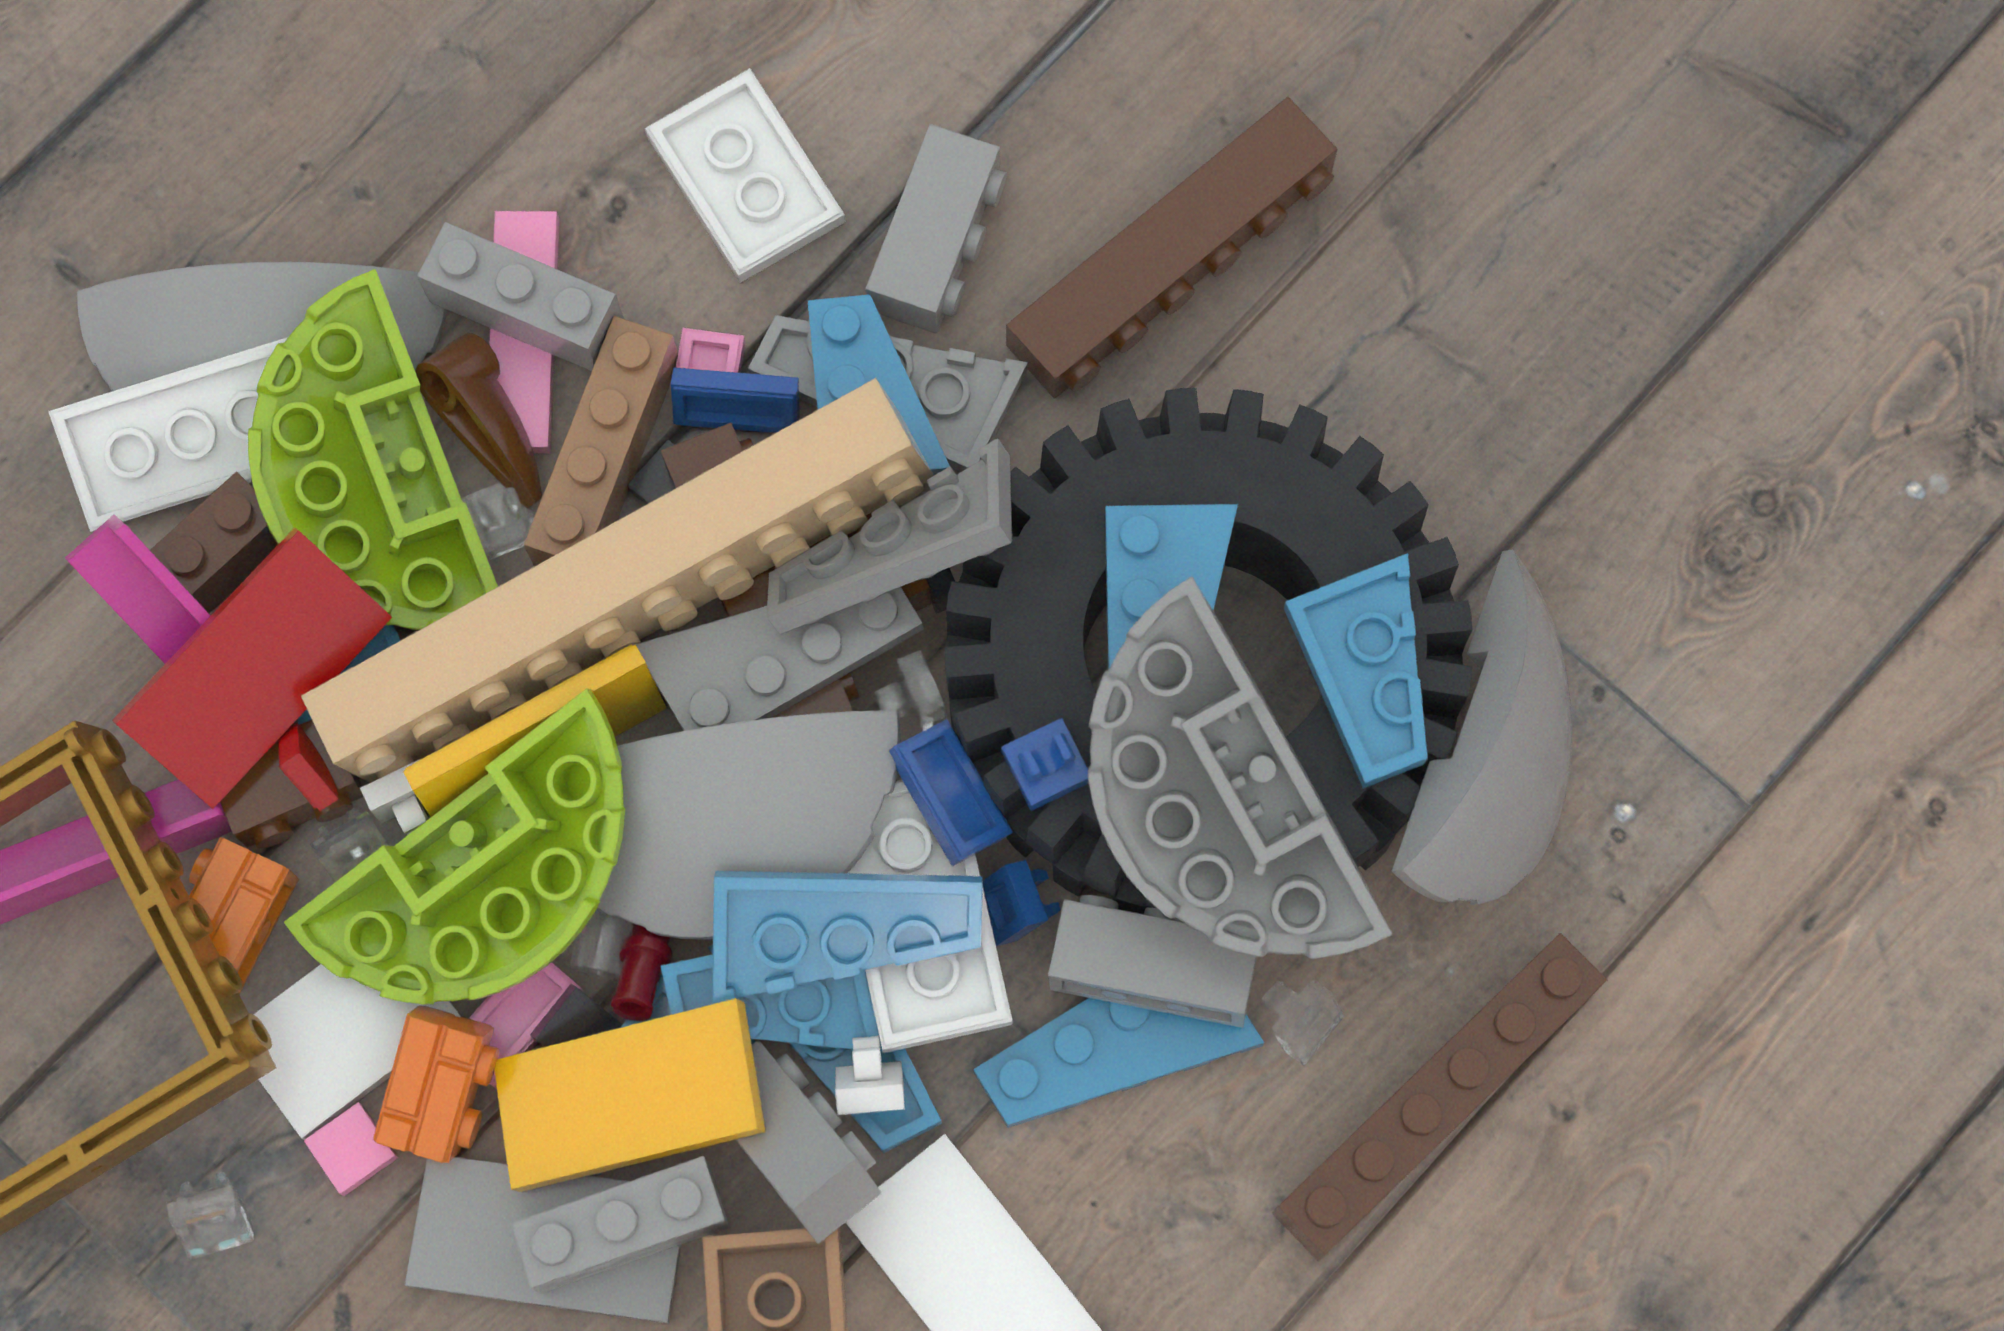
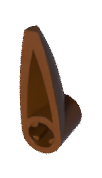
(467, 396)

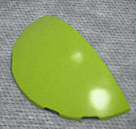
(357, 463)
(487, 880)

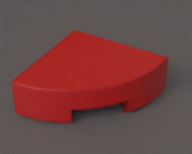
(306, 768)

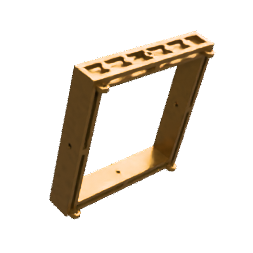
(180, 933)

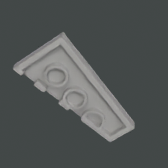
(958, 391)
(944, 527)
(751, 672)

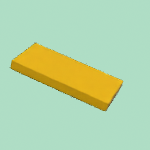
(619, 684)
(628, 1095)

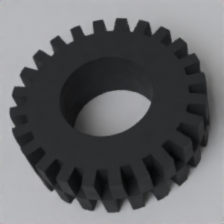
(1297, 526)

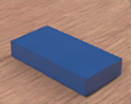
(742, 399)
(949, 792)

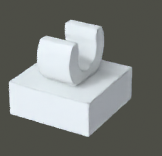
(393, 798)
(869, 1083)

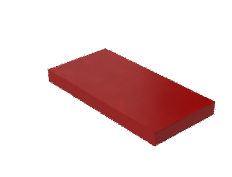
(249, 665)

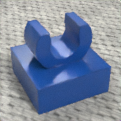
(1046, 764)
(1015, 902)

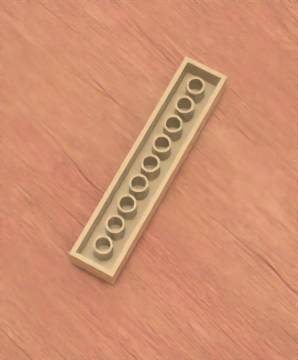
(621, 584)

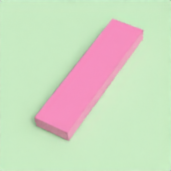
(524, 369)

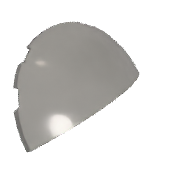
(206, 312)
(1502, 793)
(1212, 797)
(744, 799)

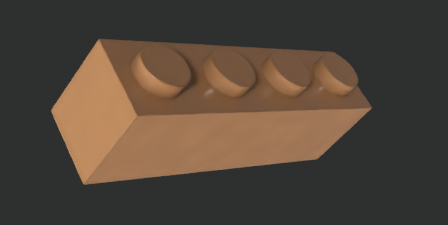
(604, 438)

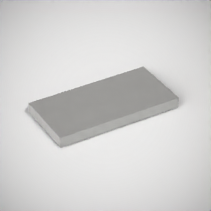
(470, 1249)

